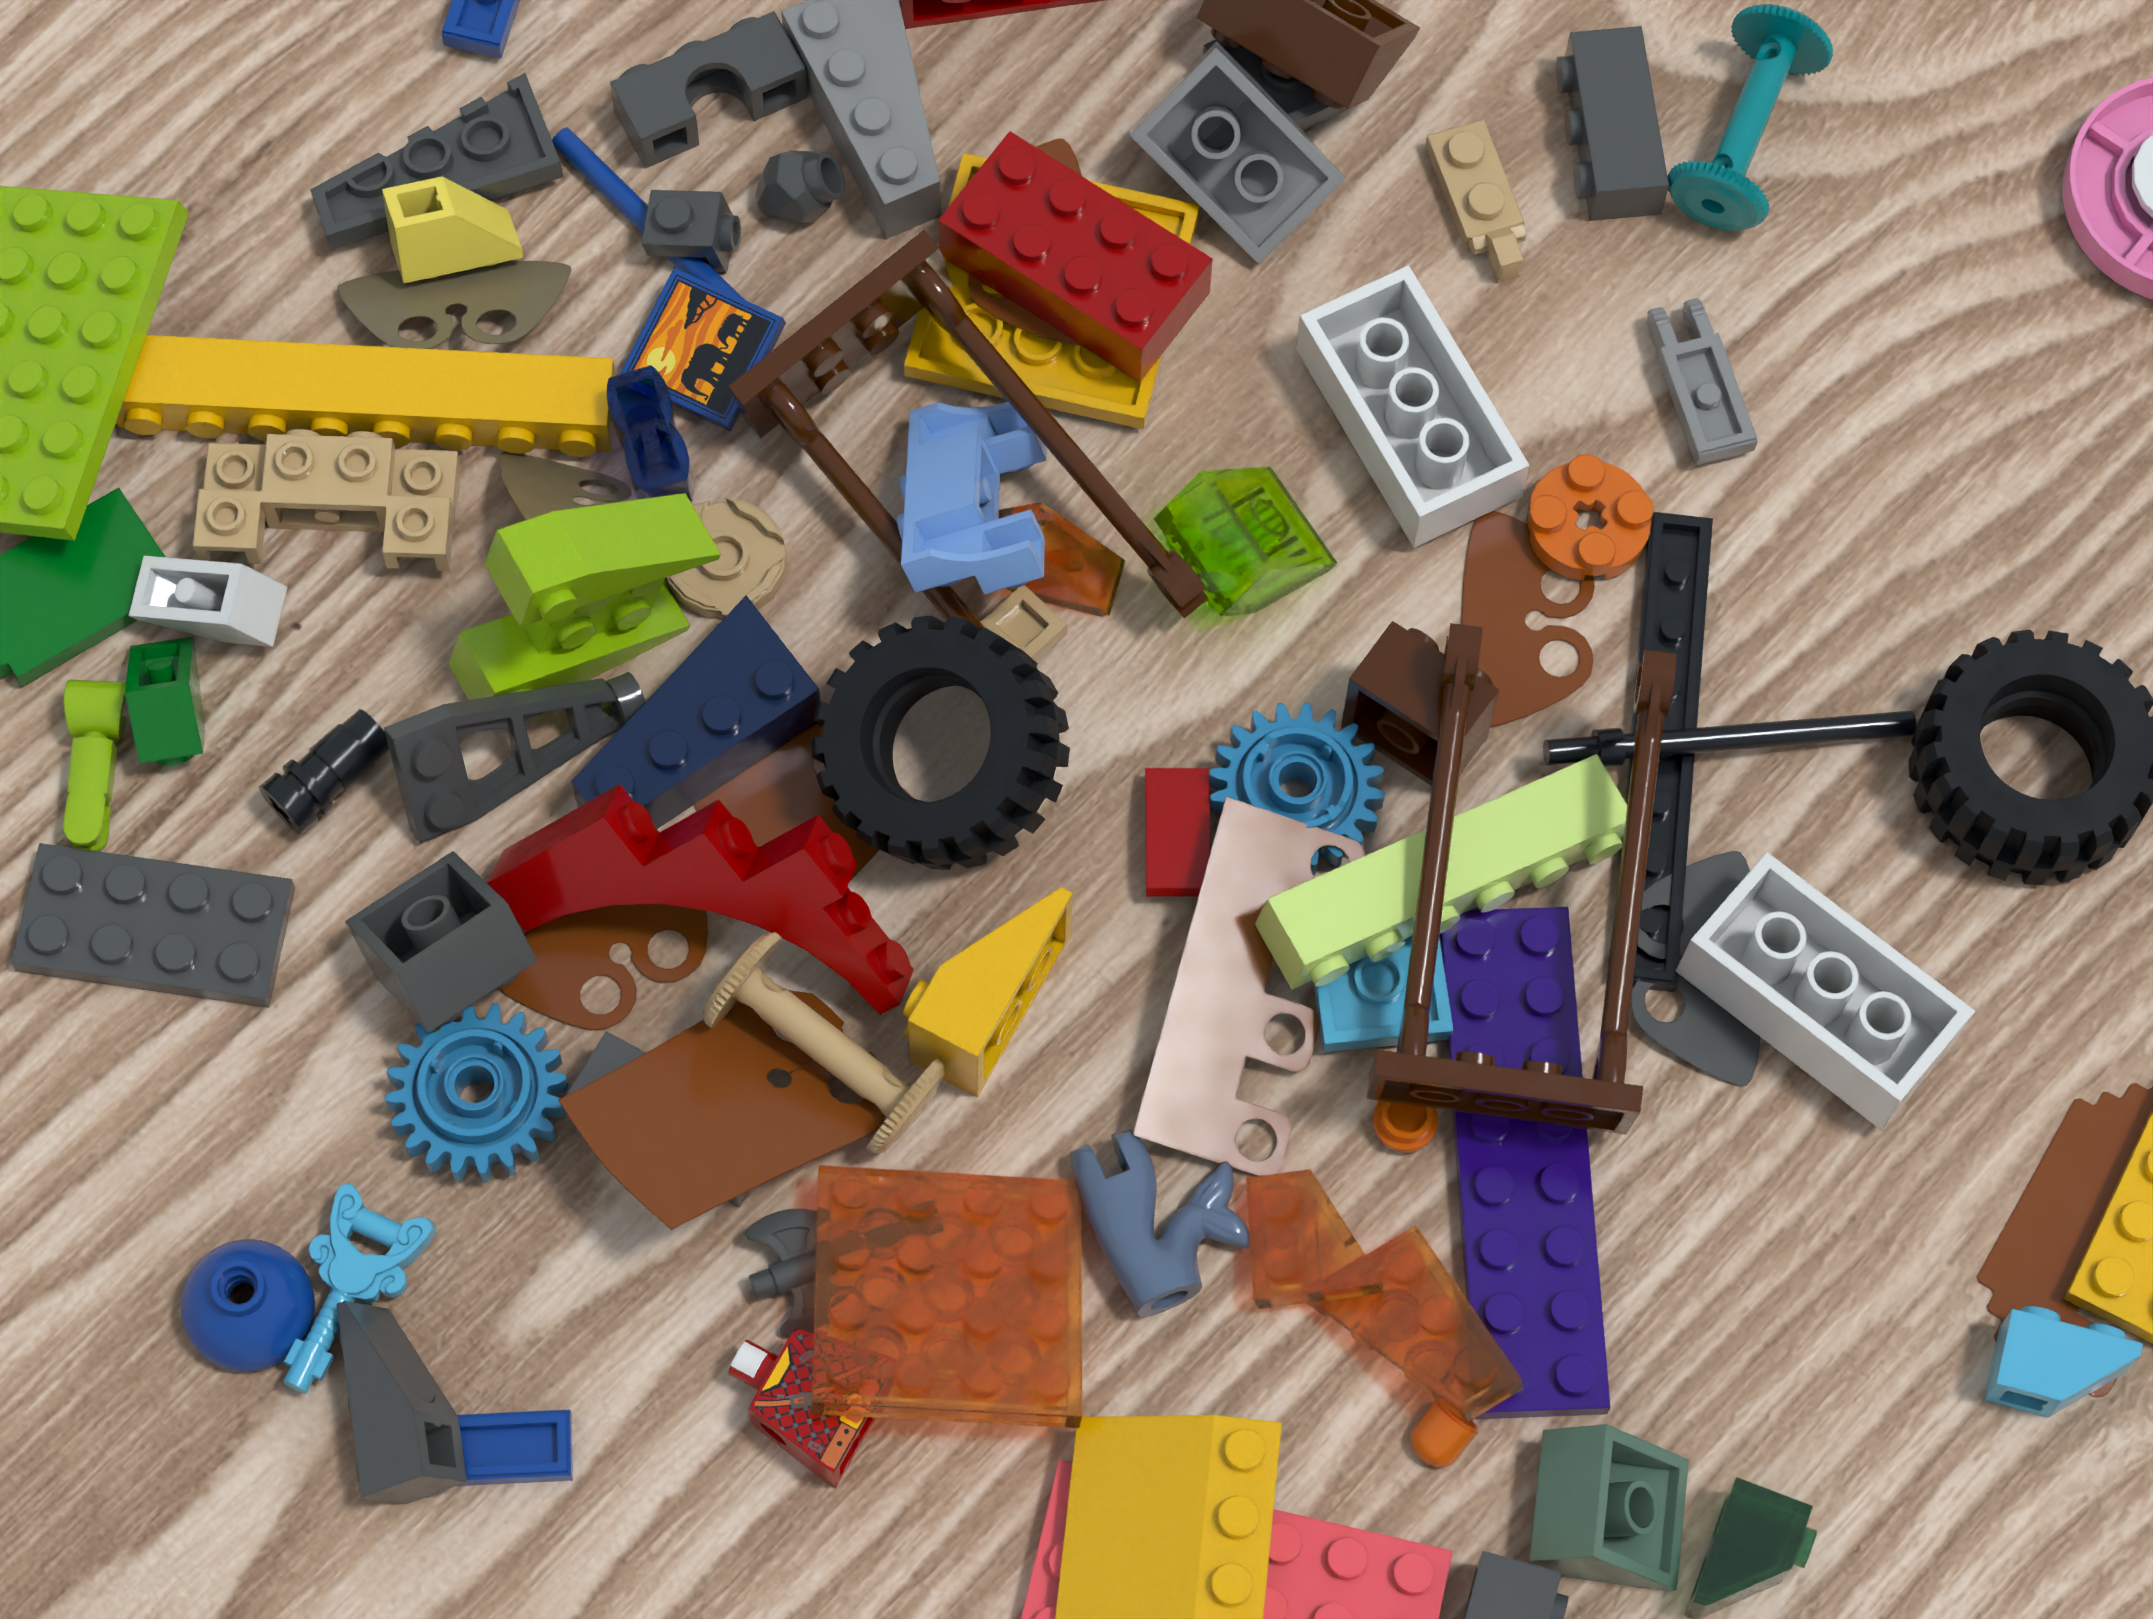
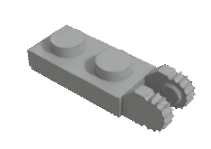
(1702, 386)

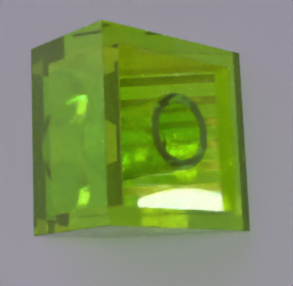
(1243, 538)

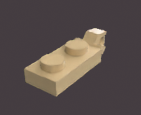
(1479, 195)

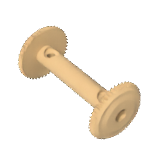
(822, 1042)

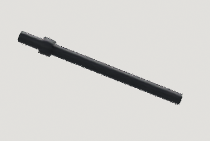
(1615, 746)

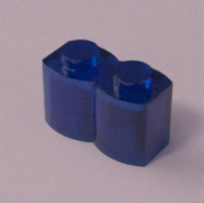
(648, 434)

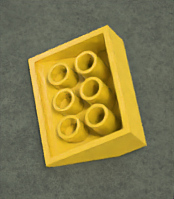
(1169, 1518)

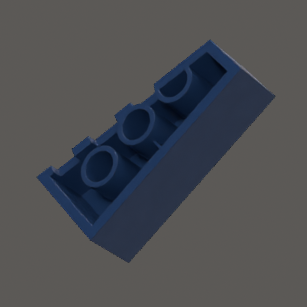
(707, 721)

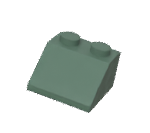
(1609, 1508)

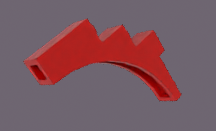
(707, 863)

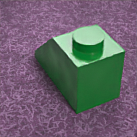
(165, 701)

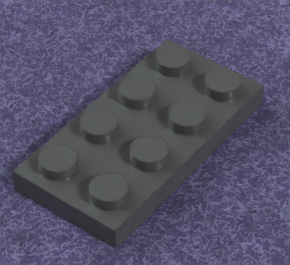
(153, 925)

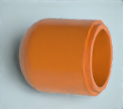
(1441, 1436)

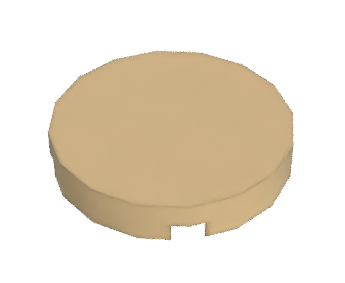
(749, 562)

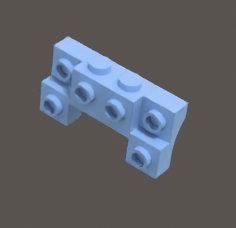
(953, 499)

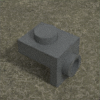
(691, 226)

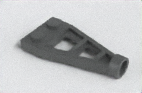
(432, 765)

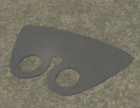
(1705, 1031)

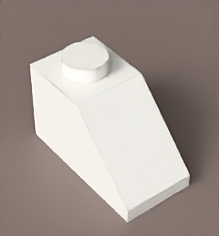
(209, 599)

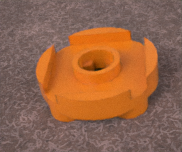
(1597, 487)

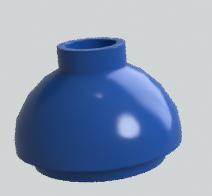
(259, 1330)

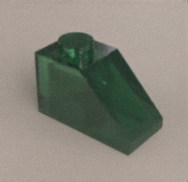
(1751, 1547)

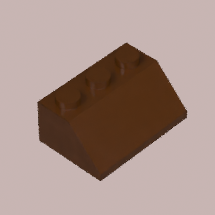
(1327, 44)

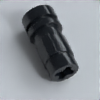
(325, 771)

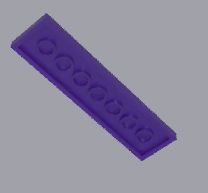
(1522, 1181)

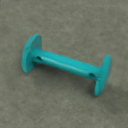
(1781, 44)

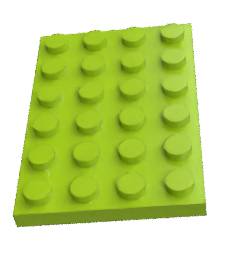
(72, 324)

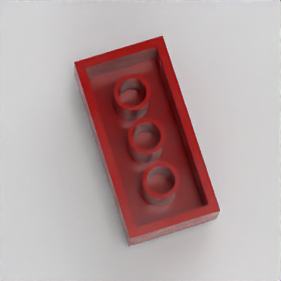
(1074, 256)

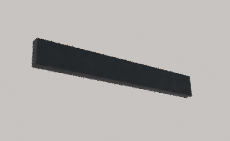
(1672, 623)

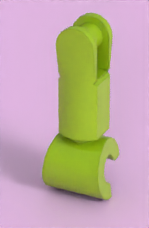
(94, 721)

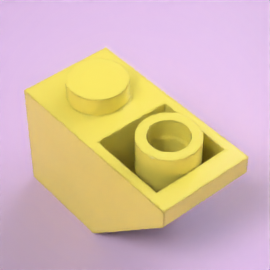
(446, 229)

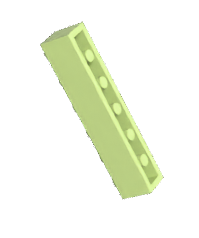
(1493, 851)

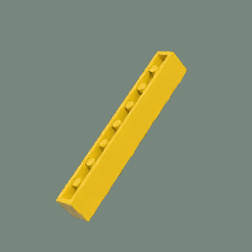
(388, 391)

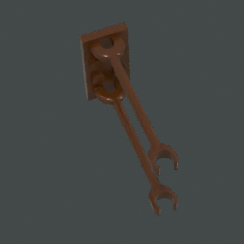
(868, 321)
(1472, 1079)

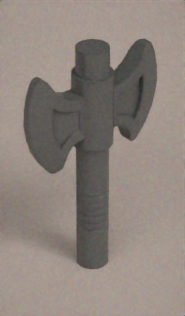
(792, 1238)

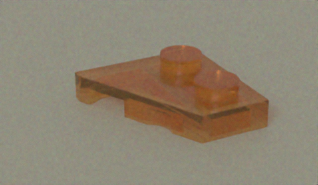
(1302, 1244)

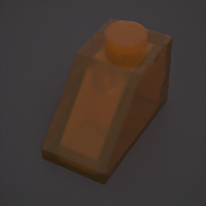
(1077, 567)

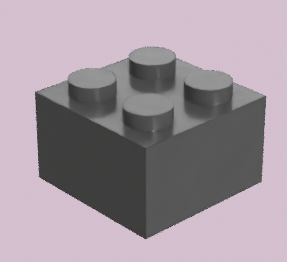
(441, 941)

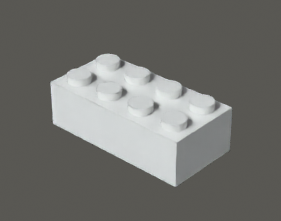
(1411, 406)
(1824, 990)

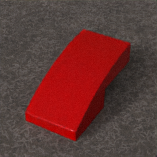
(1176, 830)

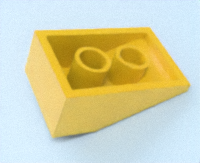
(985, 993)

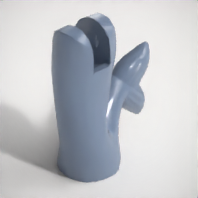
(1122, 1216)

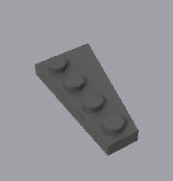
(487, 149)

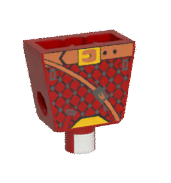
(783, 1407)

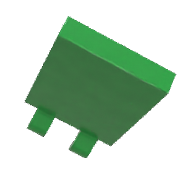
(70, 593)

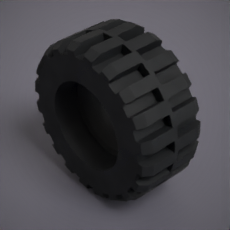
(2054, 684)
(866, 717)

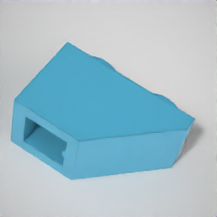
(2051, 1363)

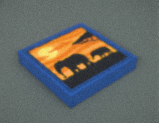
(703, 344)

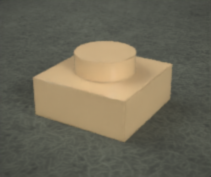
(1026, 623)

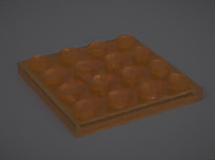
(947, 1297)

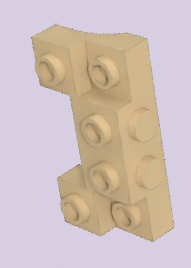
(328, 485)

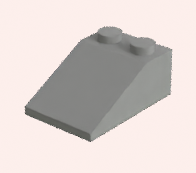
(1236, 153)

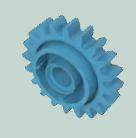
(1305, 753)
(482, 1130)

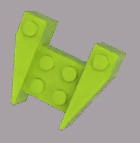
(581, 593)

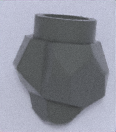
(799, 185)

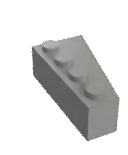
(870, 103)

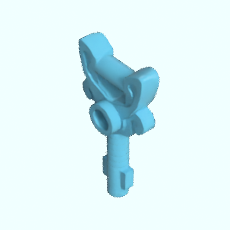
(353, 1275)

